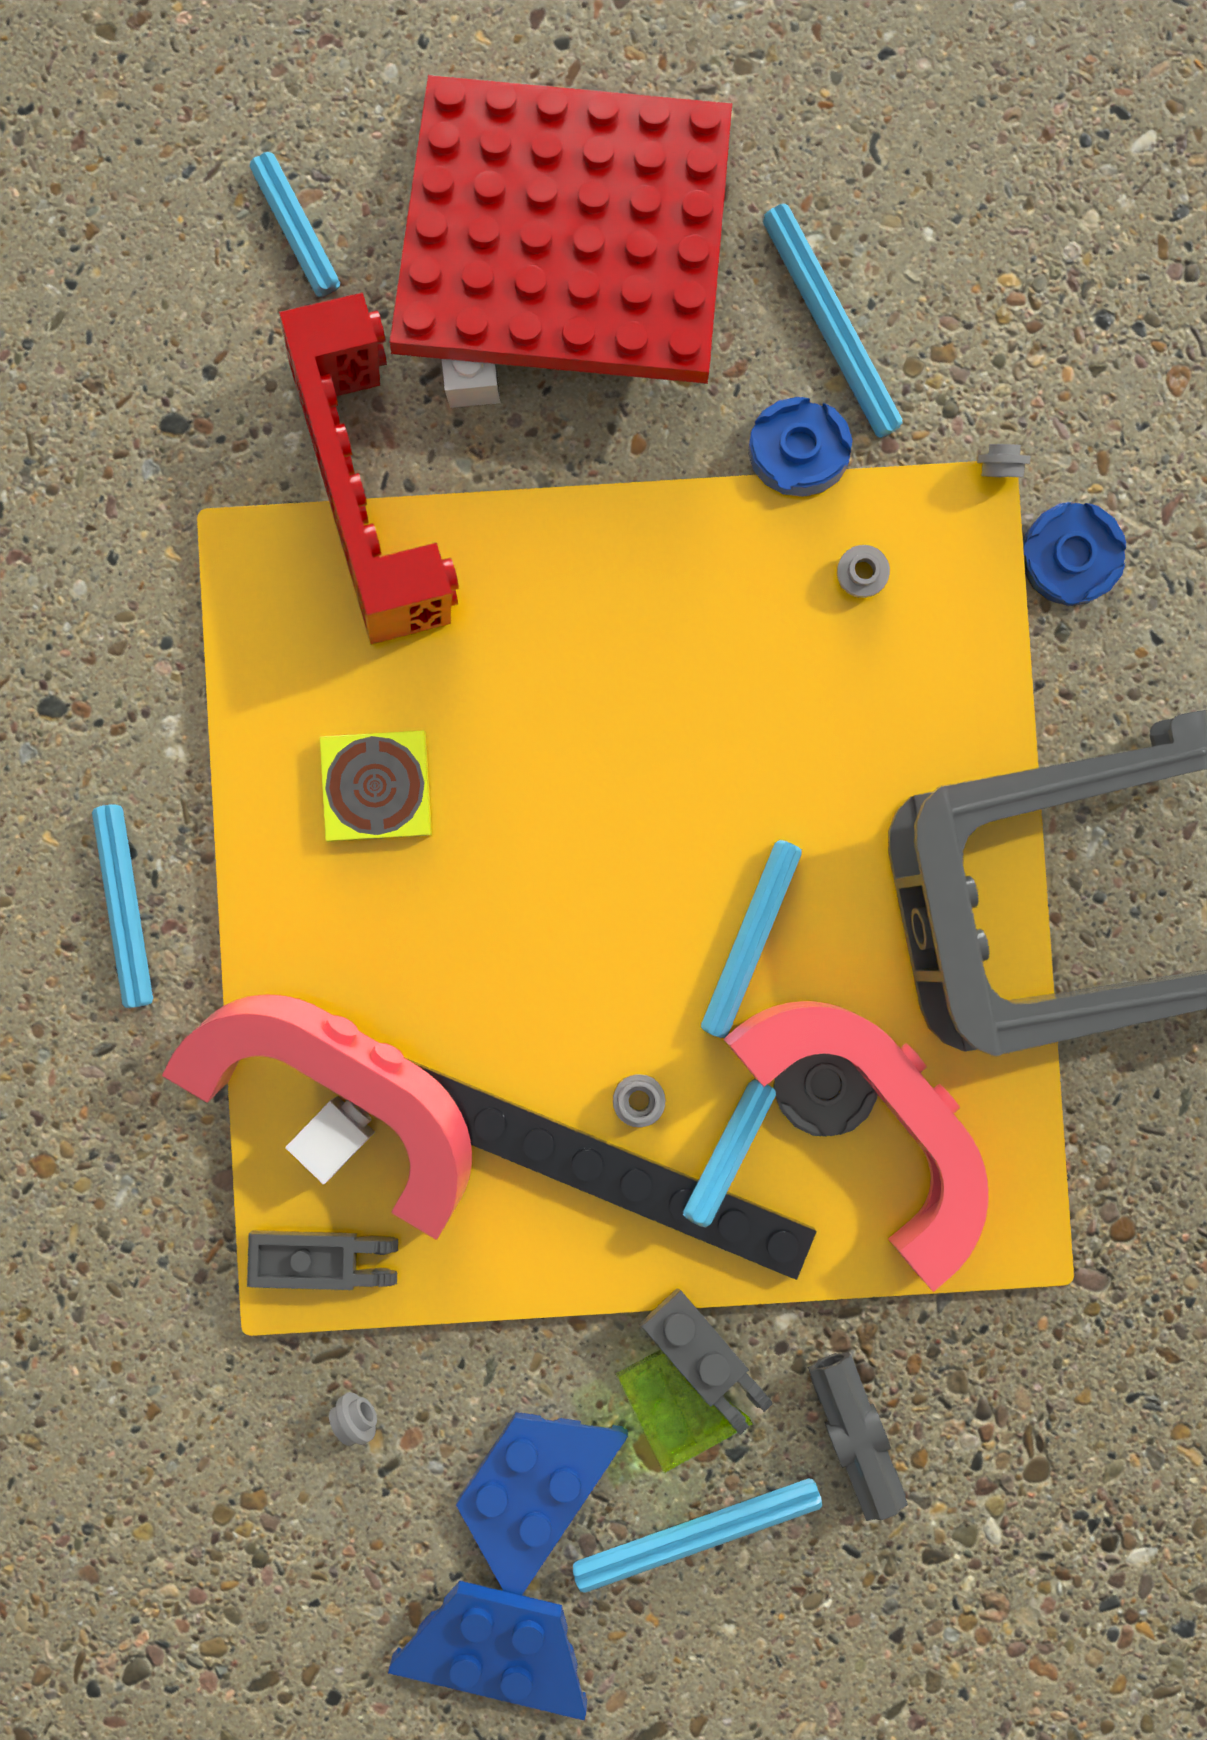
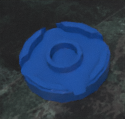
(800, 447)
(1074, 553)

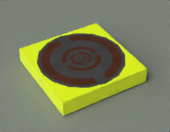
(375, 786)

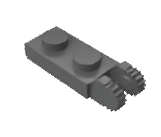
(315, 1260)
(702, 1356)

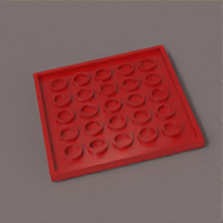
(564, 230)

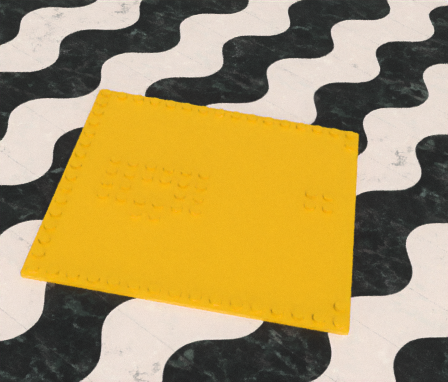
(610, 756)

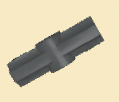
(858, 1436)

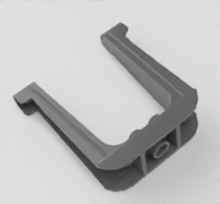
(938, 901)

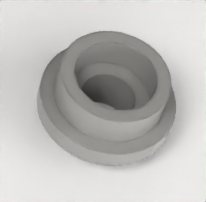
(1003, 461)
(852, 582)
(645, 1116)
(353, 1419)

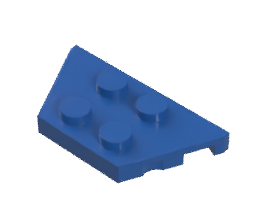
(533, 1490)
(496, 1649)

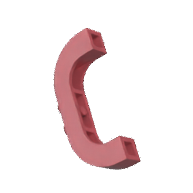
(353, 1067)
(957, 1203)

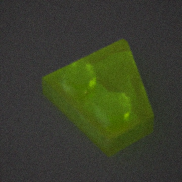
(671, 1411)

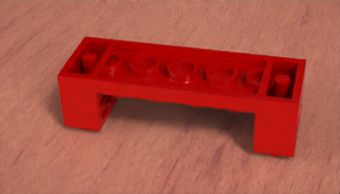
(332, 353)

